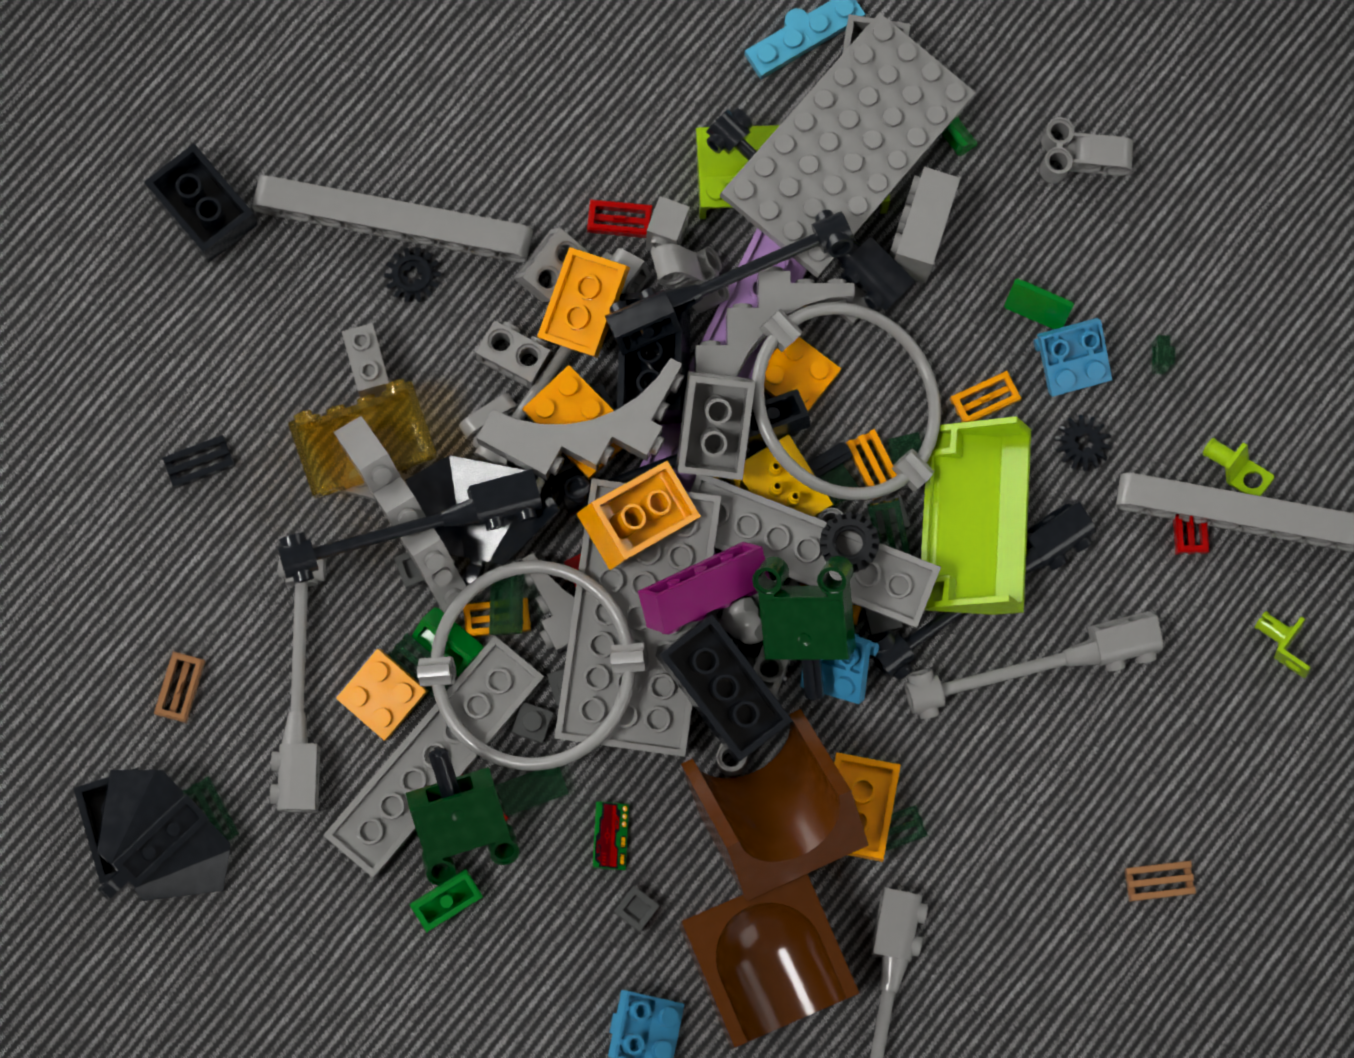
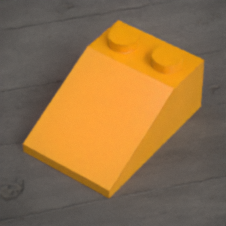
(638, 514)

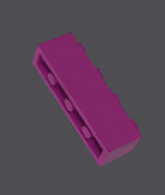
(701, 588)

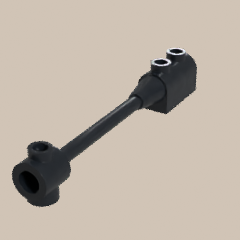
(865, 263)
(657, 312)
(786, 416)
(487, 505)
(1046, 545)

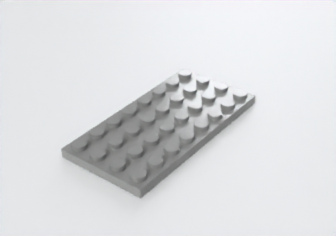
(848, 139)
(658, 709)

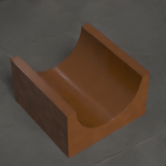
(781, 817)

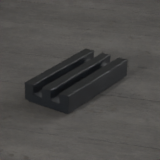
(195, 450)

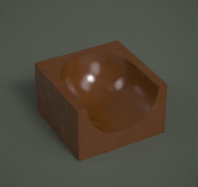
(768, 960)

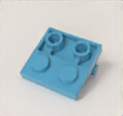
(1074, 357)
(848, 677)
(644, 1027)

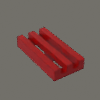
(620, 207)
(1191, 548)

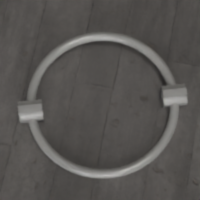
(912, 466)
(441, 670)

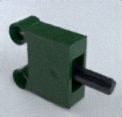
(807, 620)
(459, 817)

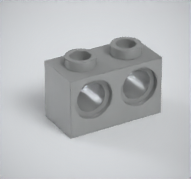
(667, 224)
(546, 260)
(366, 360)
(508, 361)

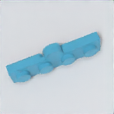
(800, 35)

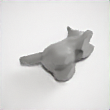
(743, 620)

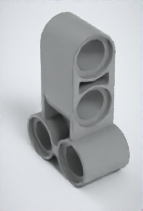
(1083, 152)
(682, 267)

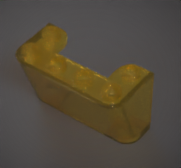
(392, 418)

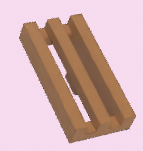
(185, 712)
(1187, 878)

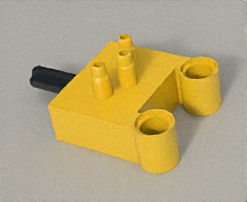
(770, 480)

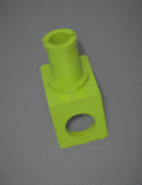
(1237, 466)
(1283, 636)

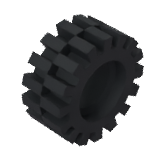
(856, 523)

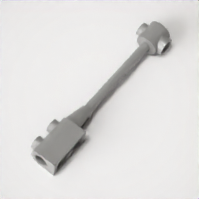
(634, 282)
(1108, 646)
(297, 759)
(896, 944)

